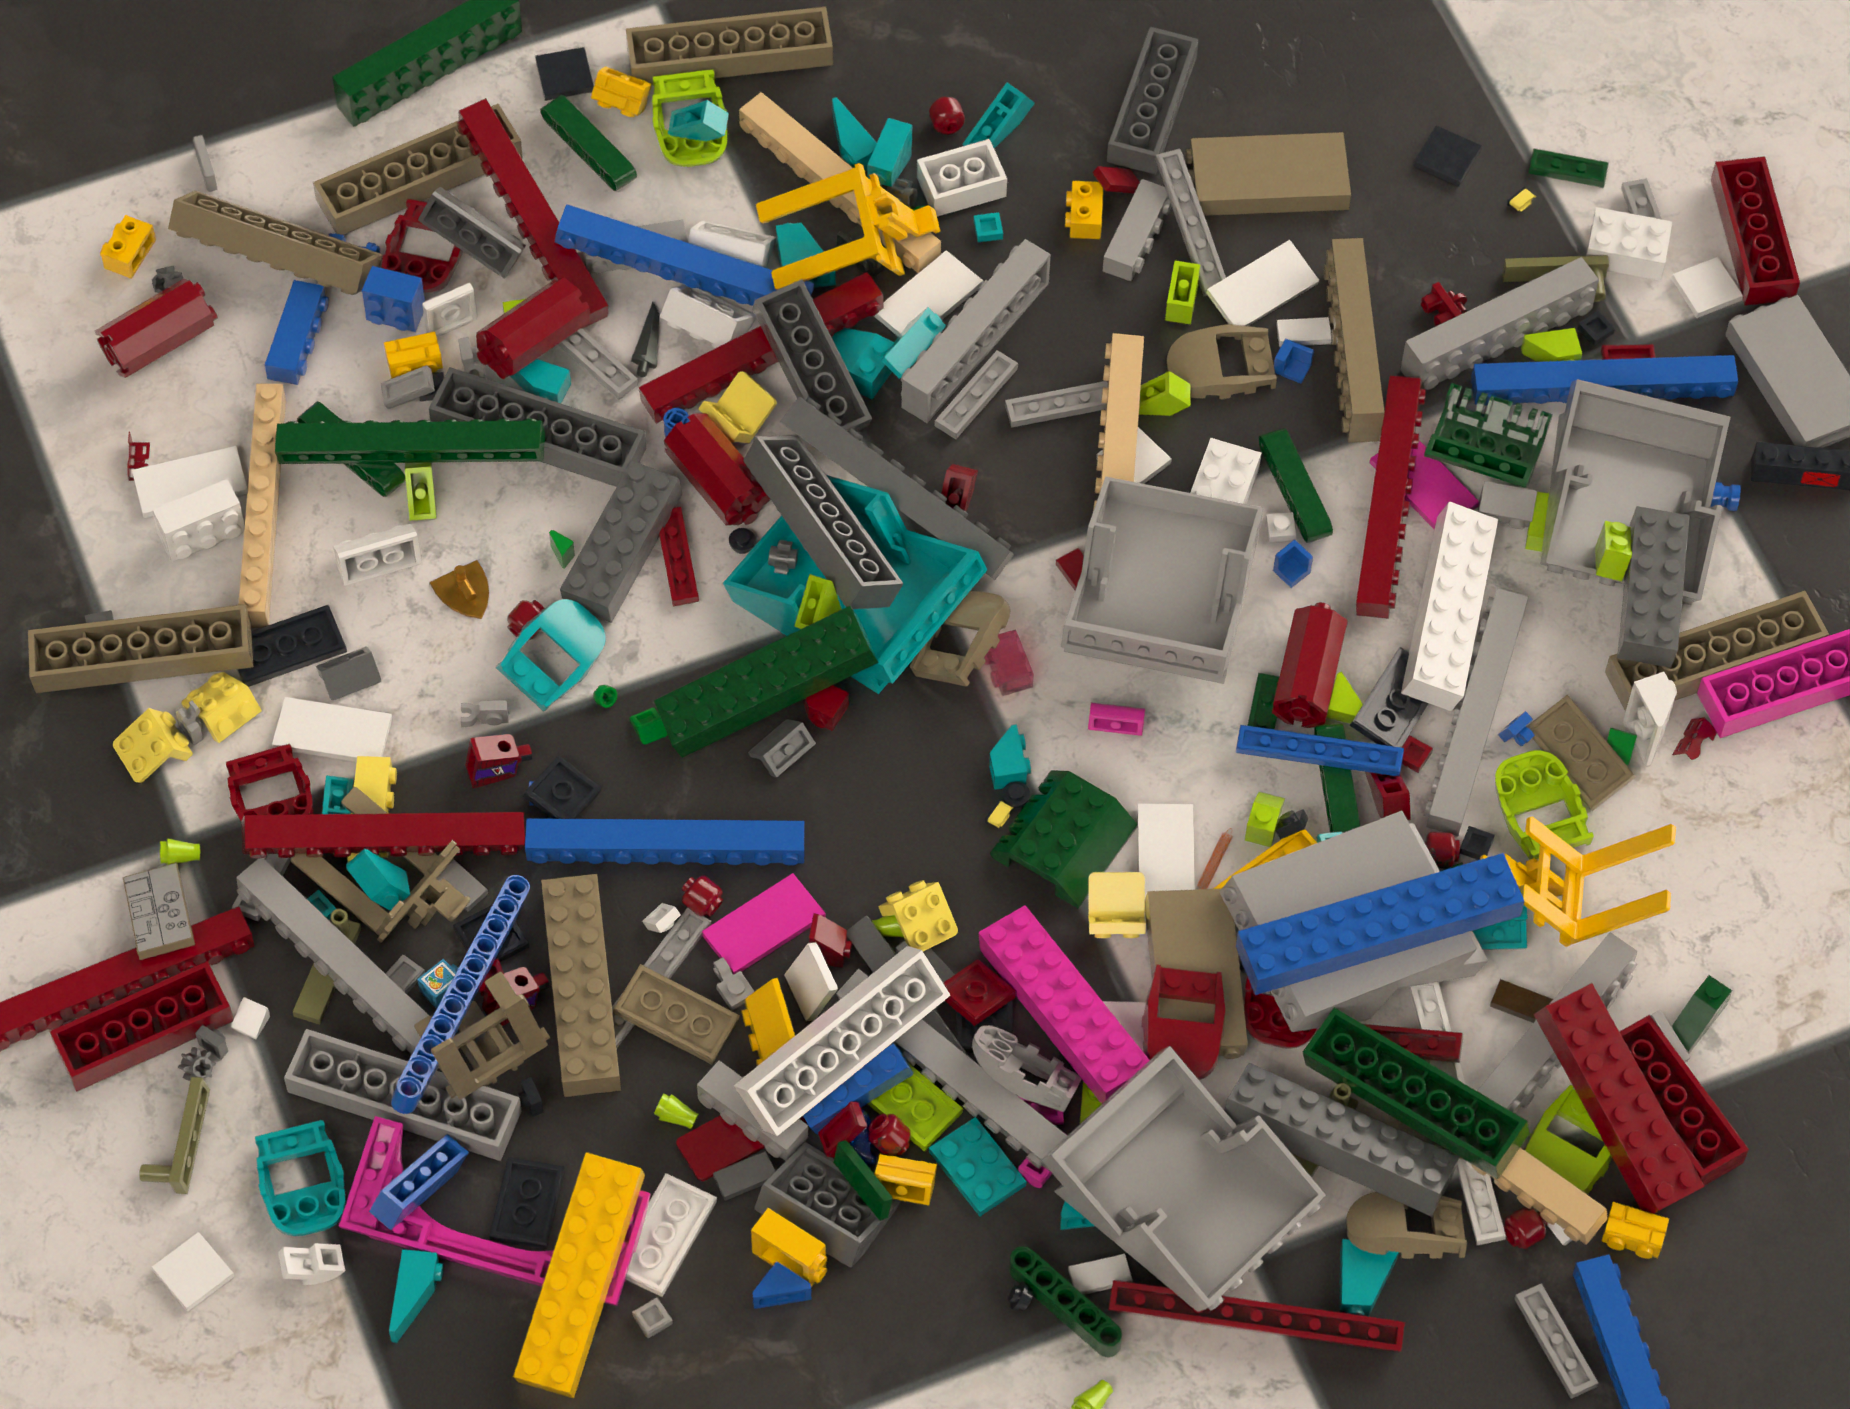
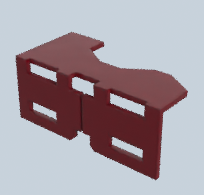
(139, 457)
(1705, 730)

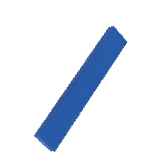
(1320, 750)

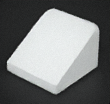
(250, 1018)

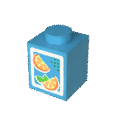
(436, 981)

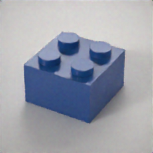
(393, 299)

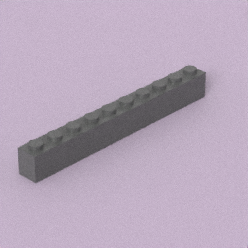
(906, 492)

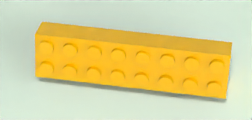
(579, 1275)

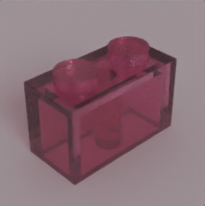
(1009, 665)

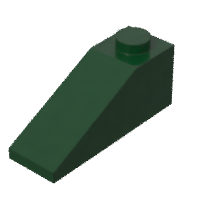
(1701, 1012)

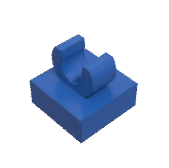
(1518, 730)

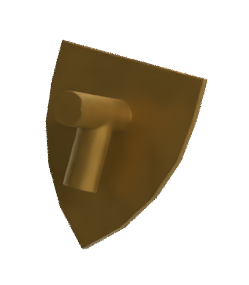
(464, 589)

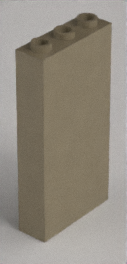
(1270, 173)
(1198, 934)

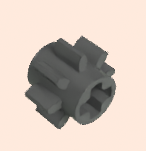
(904, 192)
(165, 278)
(783, 557)
(196, 1064)

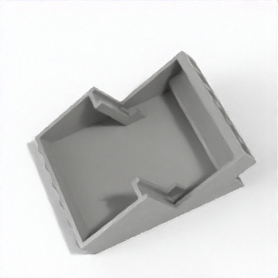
(1630, 453)
(1162, 580)
(1336, 870)
(1183, 1182)

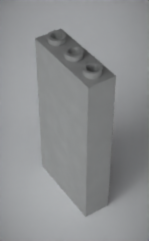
(1795, 371)

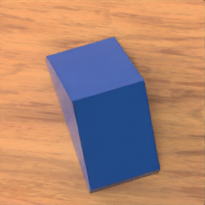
(780, 1287)

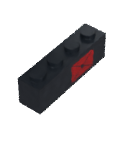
(1801, 466)

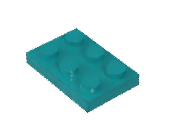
(977, 1166)

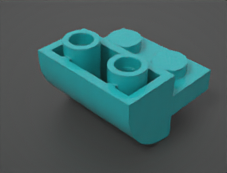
(1504, 935)

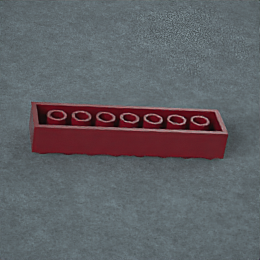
(1618, 1099)

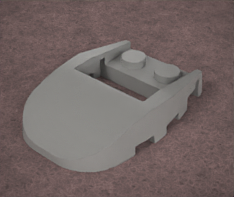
(1003, 1057)

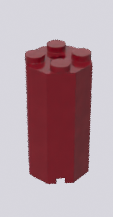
(156, 327)
(532, 328)
(715, 469)
(1309, 665)

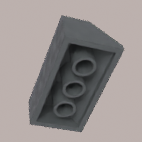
(471, 232)

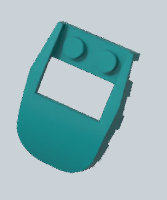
(571, 629)
(308, 1208)

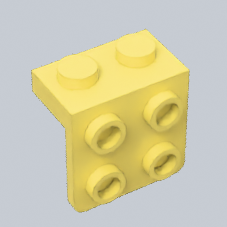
(740, 409)
(223, 705)
(150, 743)
(1117, 904)
(921, 915)

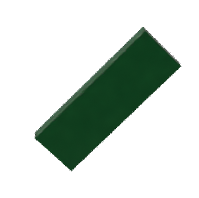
(1568, 168)
(1262, 703)
(863, 1180)

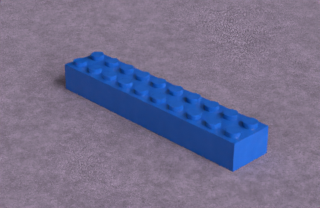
(1379, 923)

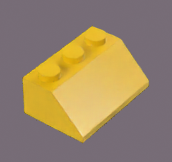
(768, 1020)

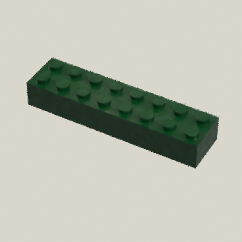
(424, 57)
(765, 681)
(1416, 1093)

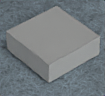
(652, 1317)

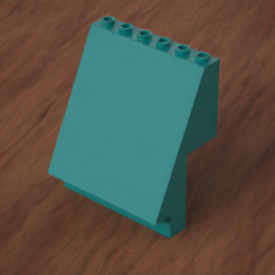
(932, 573)

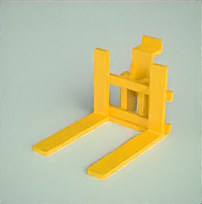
(894, 220)
(1542, 886)

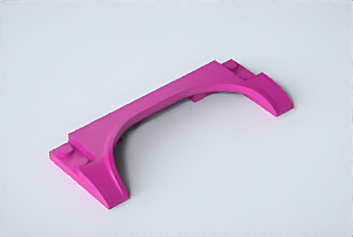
(419, 1232)

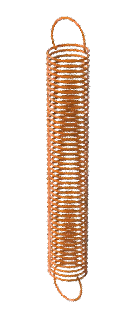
(1216, 864)

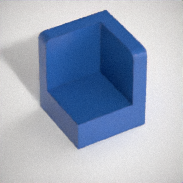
(1293, 361)
(1292, 563)

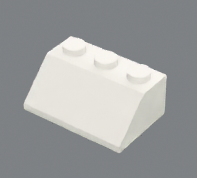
(733, 242)
(705, 315)
(377, 554)
(1649, 713)

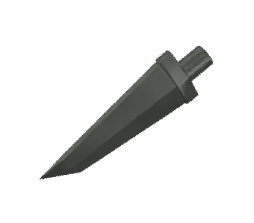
(647, 346)

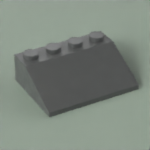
(823, 1204)

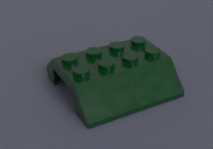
(1488, 440)
(1067, 834)

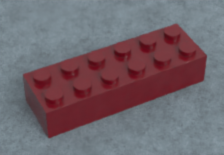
(1754, 230)
(141, 1026)
(1692, 1113)

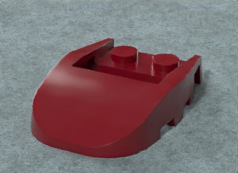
(434, 272)
(267, 765)
(1267, 1024)
(1192, 1041)

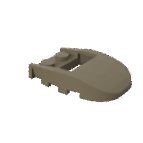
(1197, 361)
(978, 612)
(1379, 1226)

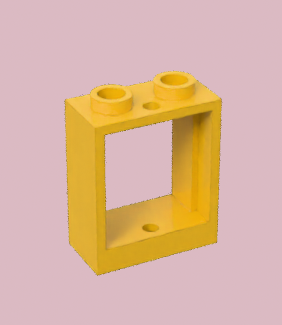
(784, 1242)

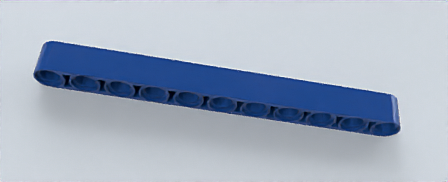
(460, 993)

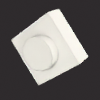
(1280, 527)
(661, 918)

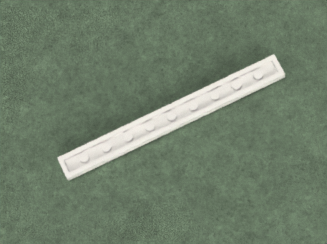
(1476, 1187)

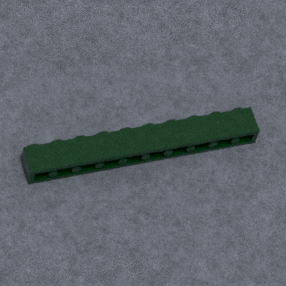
(410, 442)

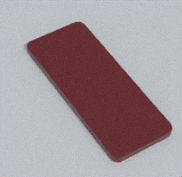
(716, 1147)

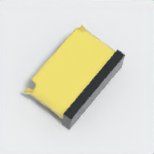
(1521, 199)
(998, 814)

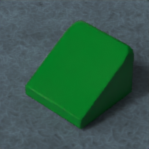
(562, 548)
(648, 726)
(1622, 743)

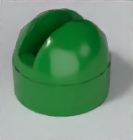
(608, 691)

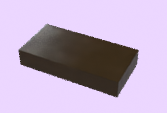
(1518, 1001)

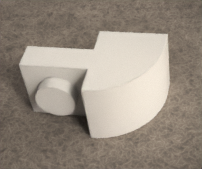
(312, 1264)

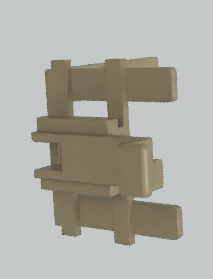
(441, 894)
(486, 1041)

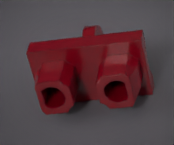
(1446, 303)

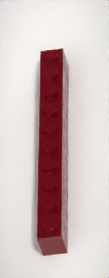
(526, 203)
(752, 352)
(1389, 497)
(382, 833)
(117, 978)
(1261, 1317)

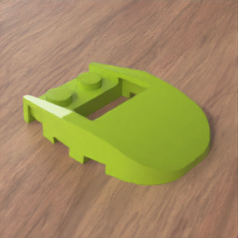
(681, 87)
(1535, 782)
(1559, 1155)

